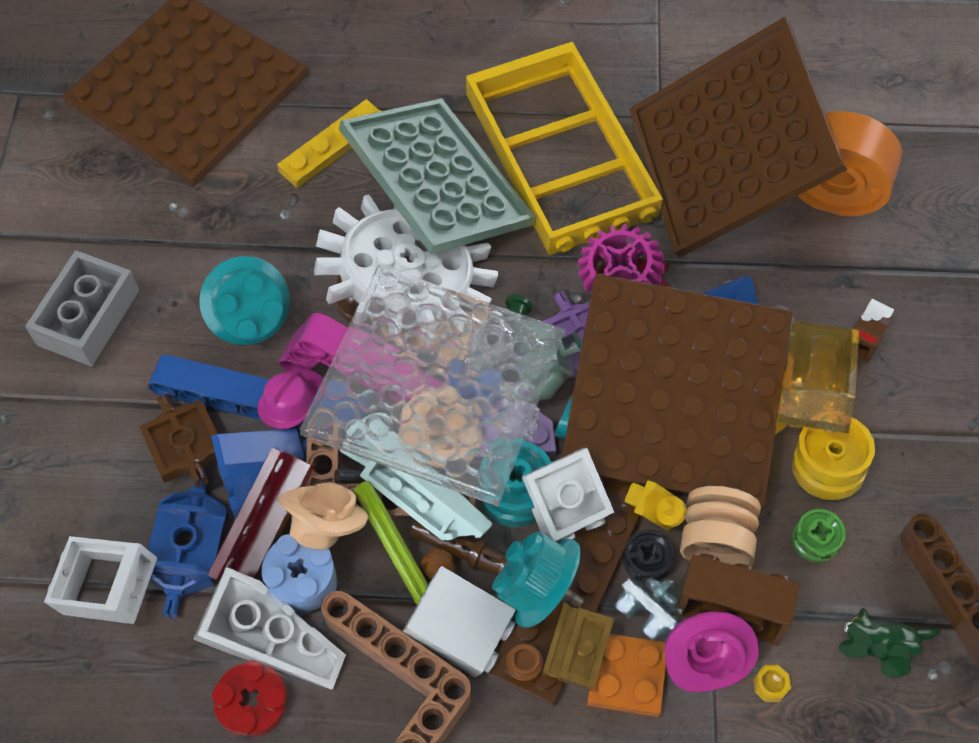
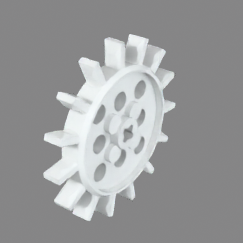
(398, 251)

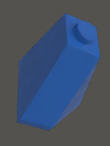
(243, 455)

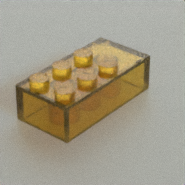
(820, 377)

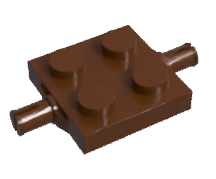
(181, 440)

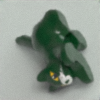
(890, 643)

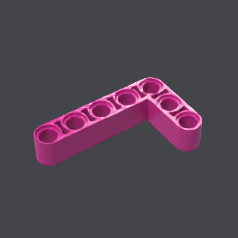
(313, 342)

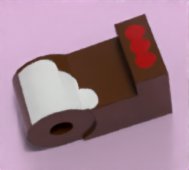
(872, 327)

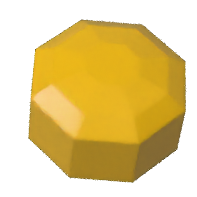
(771, 683)

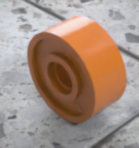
(872, 163)

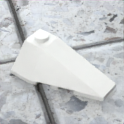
(258, 627)

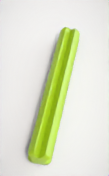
(391, 540)

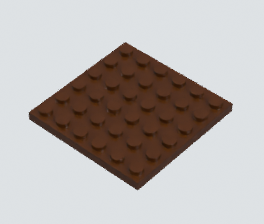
(186, 87)
(736, 138)
(678, 387)

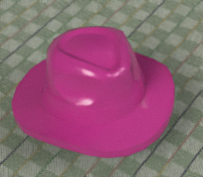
(710, 651)

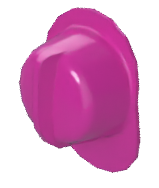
(288, 398)

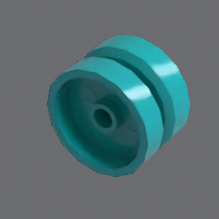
(516, 502)

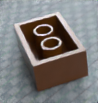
(758, 598)

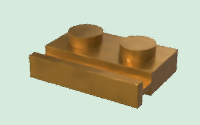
(578, 647)

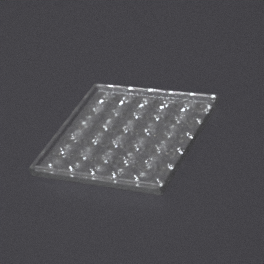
(434, 384)

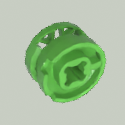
(818, 535)

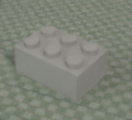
(83, 308)

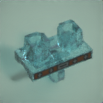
(634, 597)

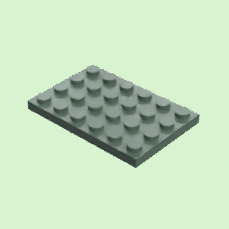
(436, 175)

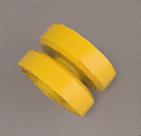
(833, 463)

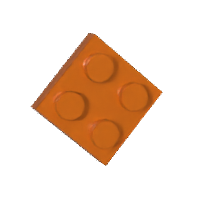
(630, 676)

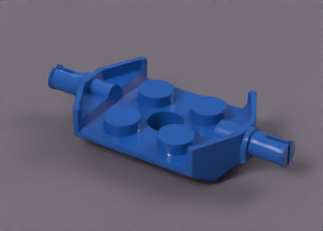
(186, 568)

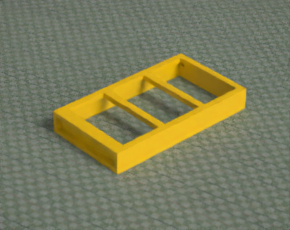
(537, 70)

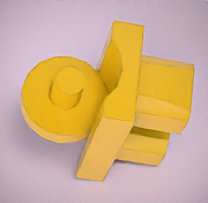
(656, 505)

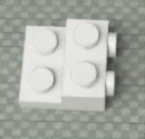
(568, 496)

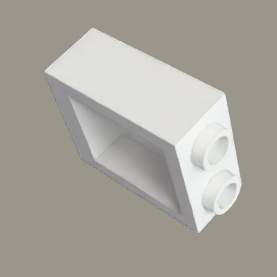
(127, 588)

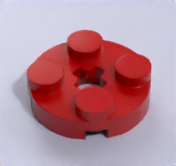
(229, 695)

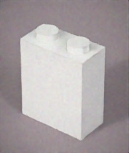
(460, 623)

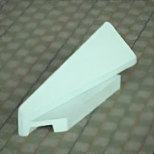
(433, 506)

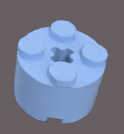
(290, 559)

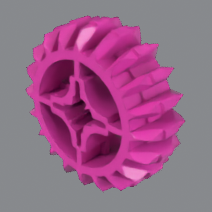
(632, 245)

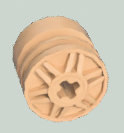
(721, 524)

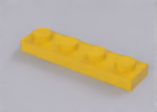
(321, 149)

